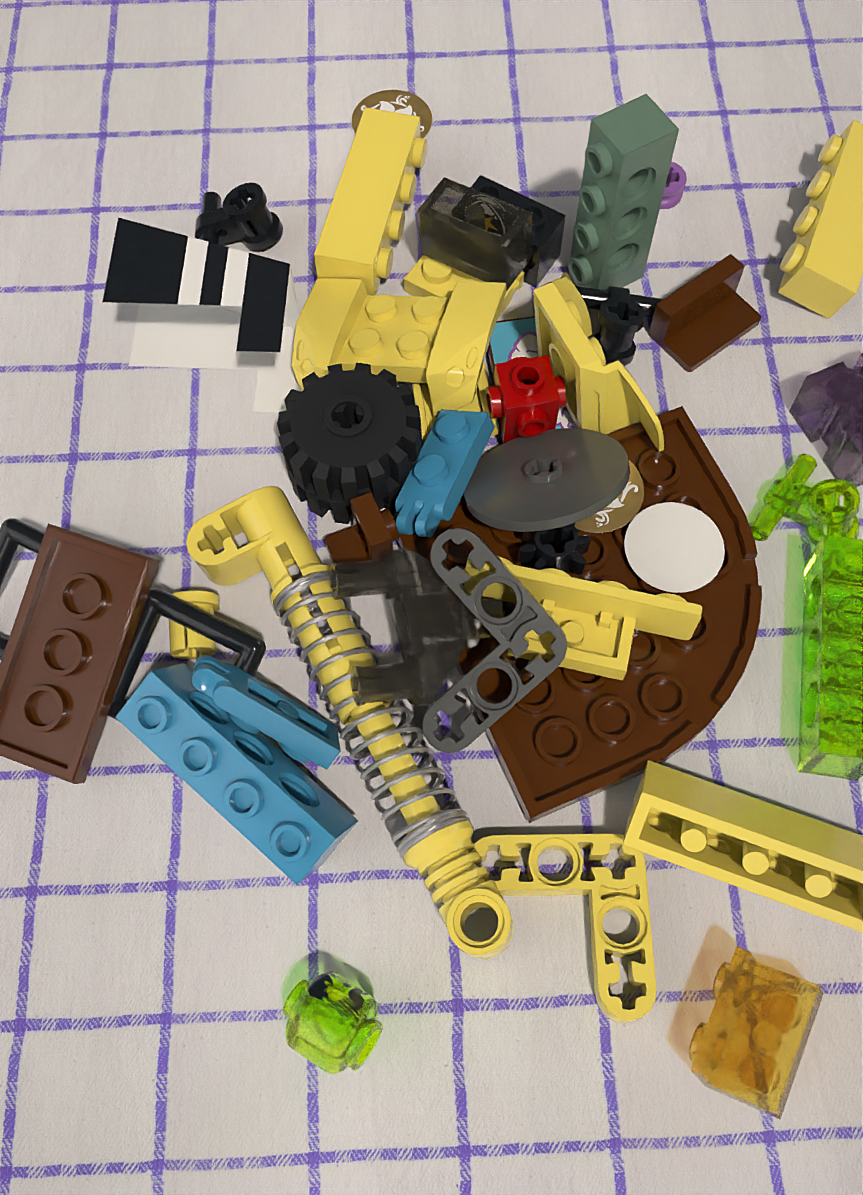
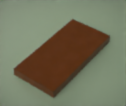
(69, 650)

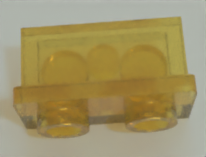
(754, 1033)

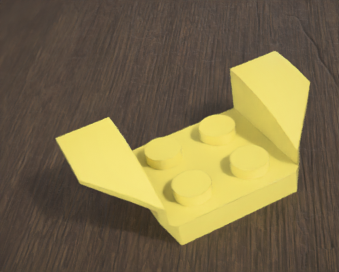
(596, 393)

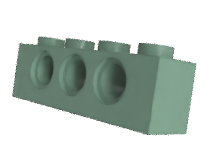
(621, 193)

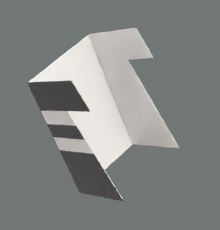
(206, 307)

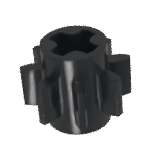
(566, 543)

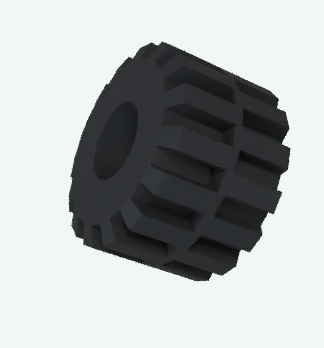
(355, 429)

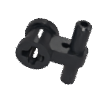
(238, 218)
(620, 318)

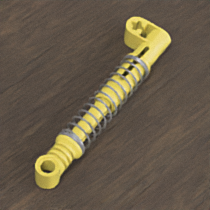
(436, 838)

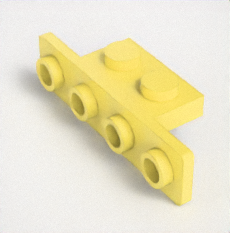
(593, 615)

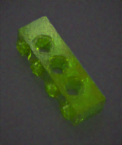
(832, 660)

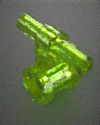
(809, 505)

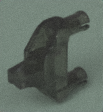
(428, 620)

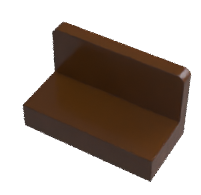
(703, 316)

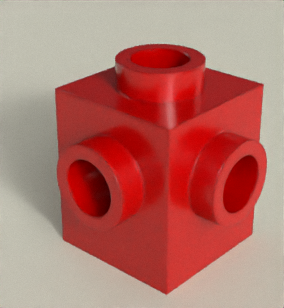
(525, 397)

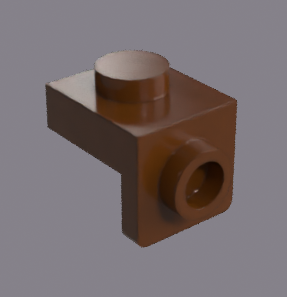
(368, 538)

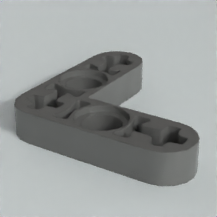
(508, 631)

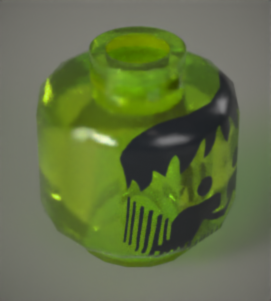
(332, 1022)

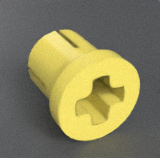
(185, 642)

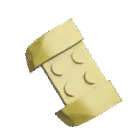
(410, 336)

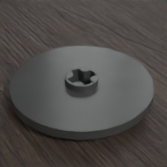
(547, 480)

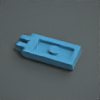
(442, 471)
(261, 708)

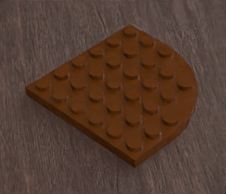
(596, 731)

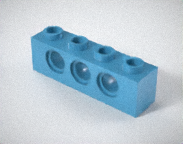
(237, 772)

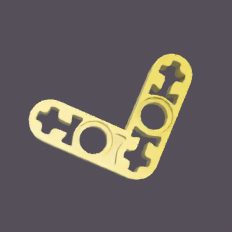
(604, 895)

